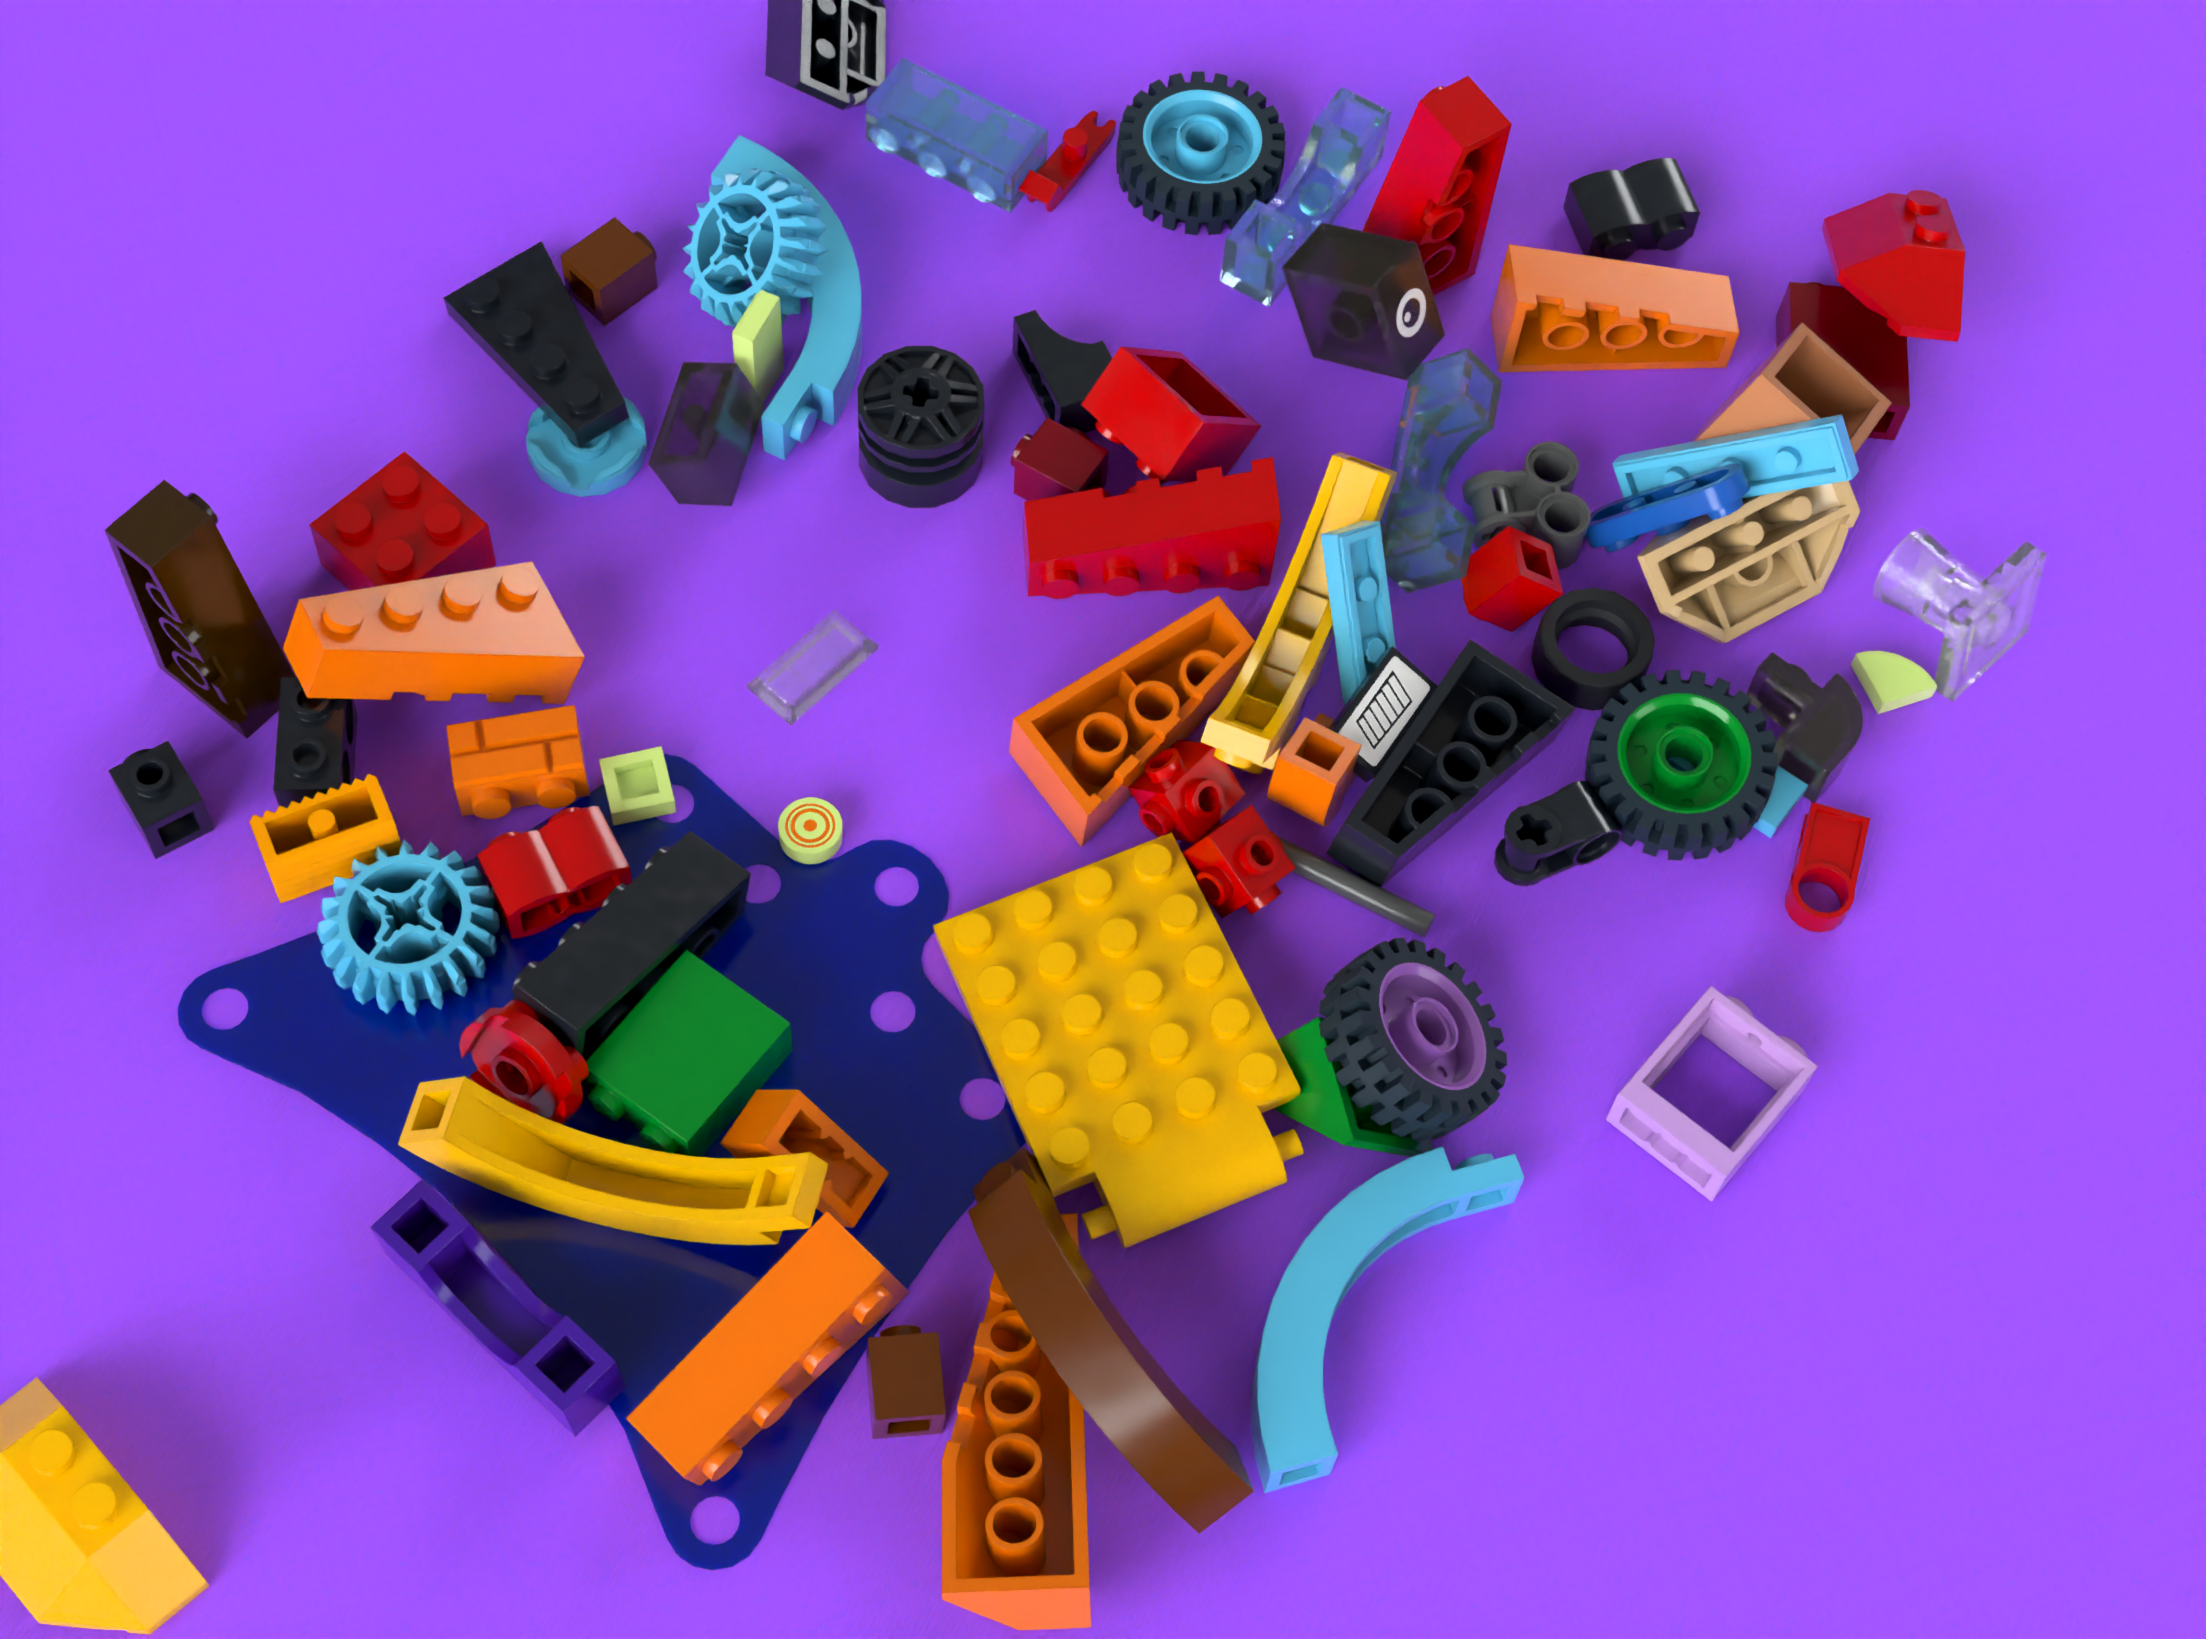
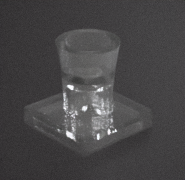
(1975, 613)

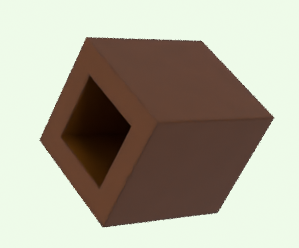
(610, 270)
(905, 1383)

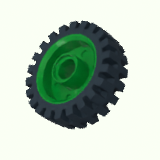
(1673, 806)

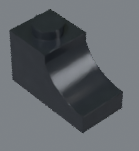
(1058, 370)

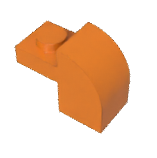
(1314, 771)

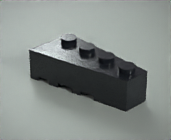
(1455, 754)

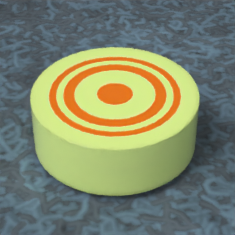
(810, 830)

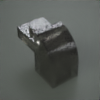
(1817, 721)

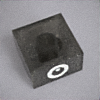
(1364, 300)

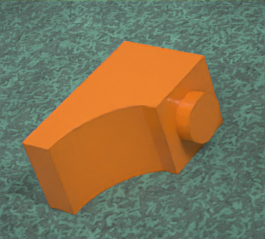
(792, 1124)

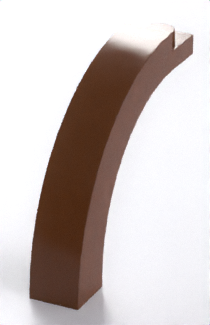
(1097, 1351)

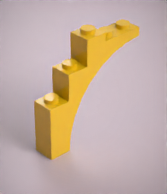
(1293, 643)

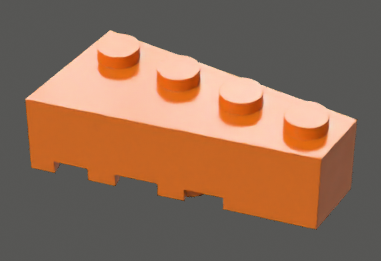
(1608, 315)

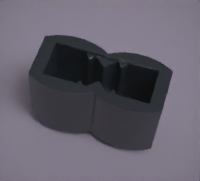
(1631, 209)

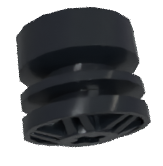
(920, 426)

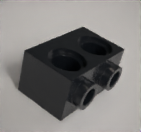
(312, 744)

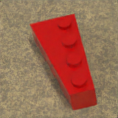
(1444, 181)
(1155, 536)

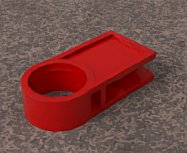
(1830, 855)

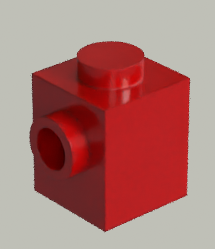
(1511, 579)

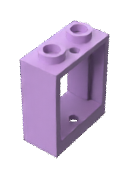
(1673, 1135)

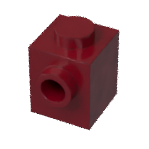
(1057, 462)

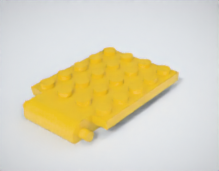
(1127, 1040)

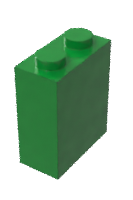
(687, 1058)

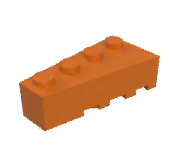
(436, 638)
(1105, 727)
(767, 1351)

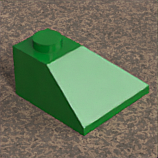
(1328, 1105)

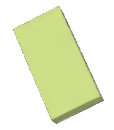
(760, 343)

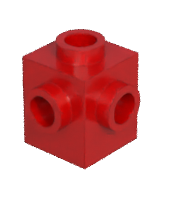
(1185, 791)
(1239, 864)

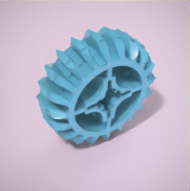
(739, 247)
(420, 956)

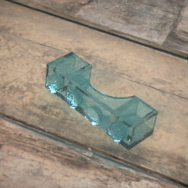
(1335, 162)
(1442, 414)

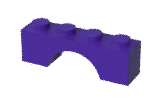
(521, 1332)

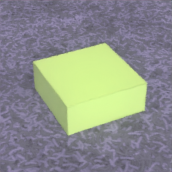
(637, 785)

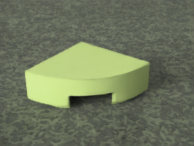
(1892, 680)

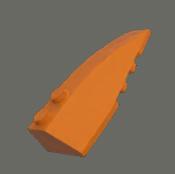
(1016, 1482)

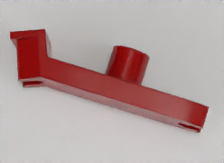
(1068, 162)

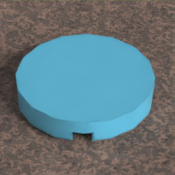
(594, 467)

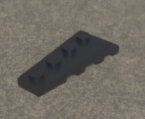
(540, 341)

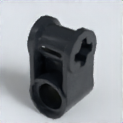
(1555, 835)

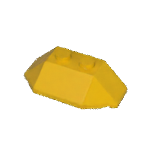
(75, 1531)

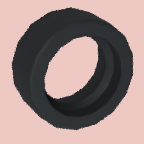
(1600, 610)

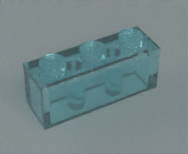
(954, 134)

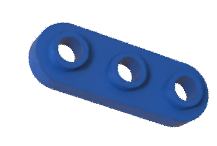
(1668, 507)

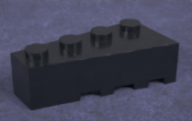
(621, 952)

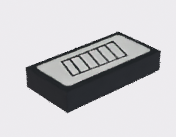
(1383, 710)

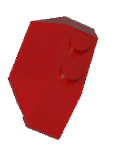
(1902, 261)

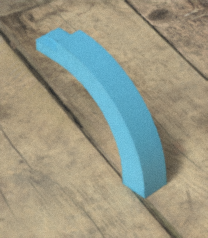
(832, 353)
(1287, 1391)

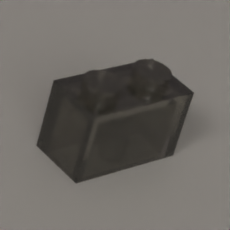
(707, 433)

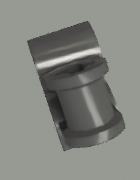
(1531, 503)

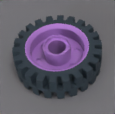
(1412, 1039)

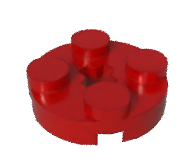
(525, 1062)

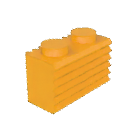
(322, 836)

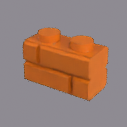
(518, 762)

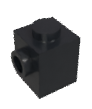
(161, 799)

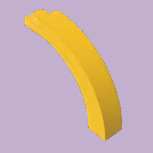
(608, 1181)

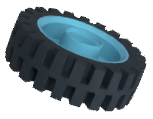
(1199, 152)

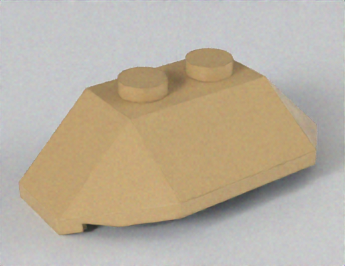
(1751, 563)

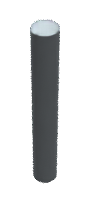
(1358, 890)

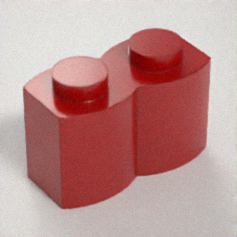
(553, 870)

